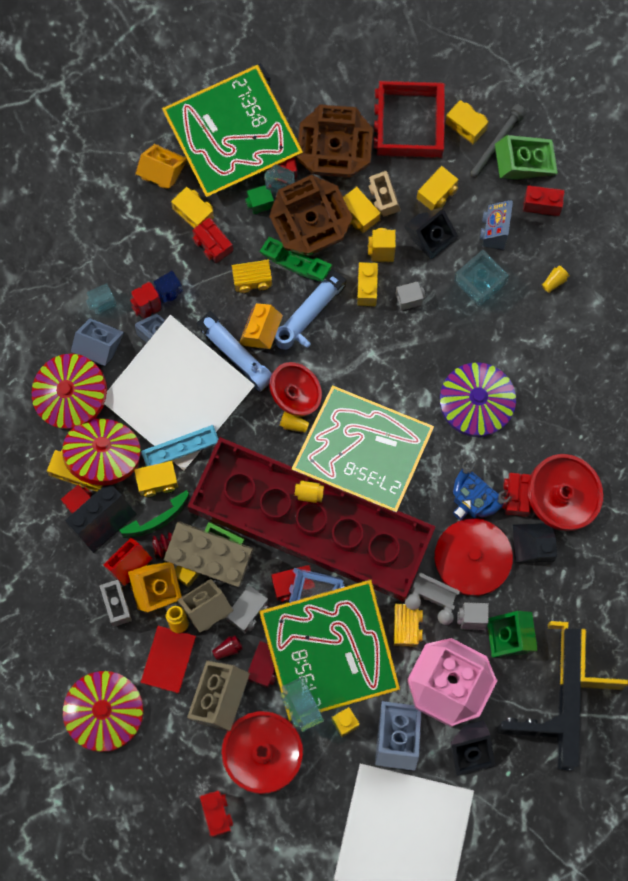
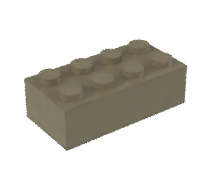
(208, 554)

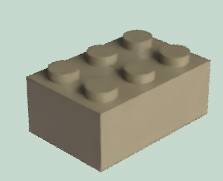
(218, 695)

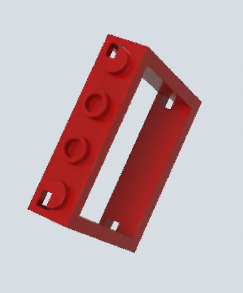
(414, 89)

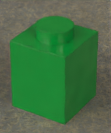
(259, 199)

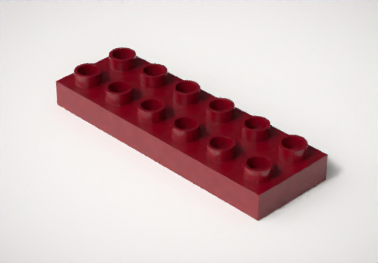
(338, 534)

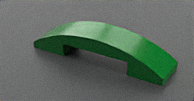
(295, 262)
(135, 530)

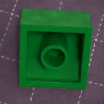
(512, 634)

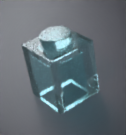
(278, 178)
(100, 299)

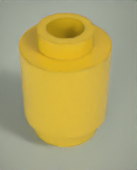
(309, 491)
(177, 619)

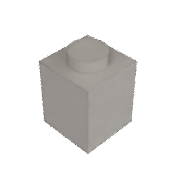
(410, 295)

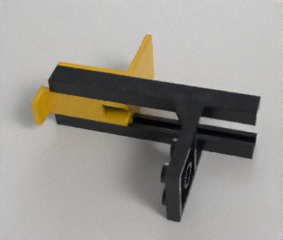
(571, 678)

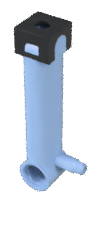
(331, 286)
(249, 366)

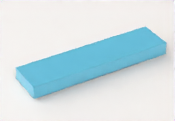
(180, 446)

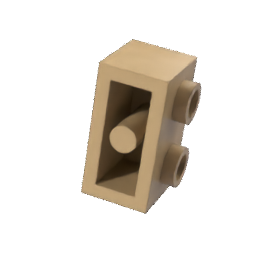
(384, 193)

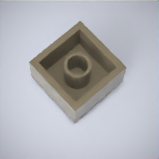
(205, 605)

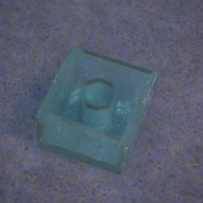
(481, 278)
(303, 706)

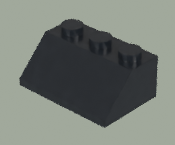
(100, 517)

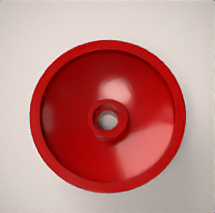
(302, 386)

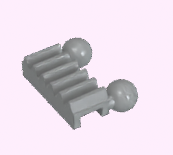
(435, 592)

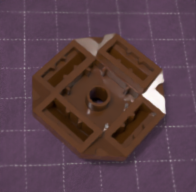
(335, 126)
(310, 199)

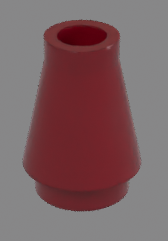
(227, 648)

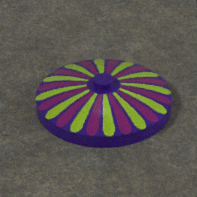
(477, 399)

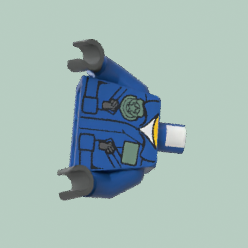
(475, 496)

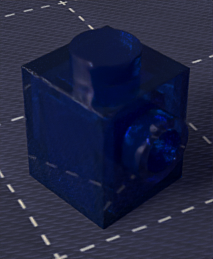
(168, 287)

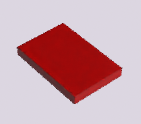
(168, 659)

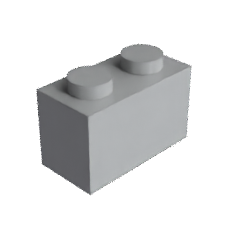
(115, 603)
(247, 609)
(473, 616)

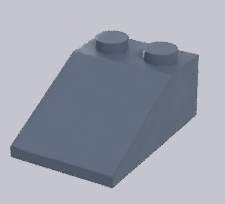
(398, 736)

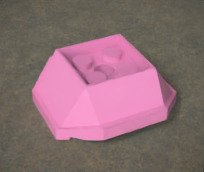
(447, 701)

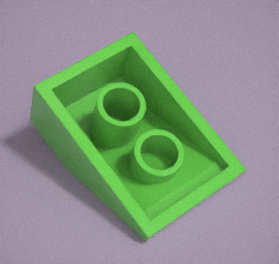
(525, 157)

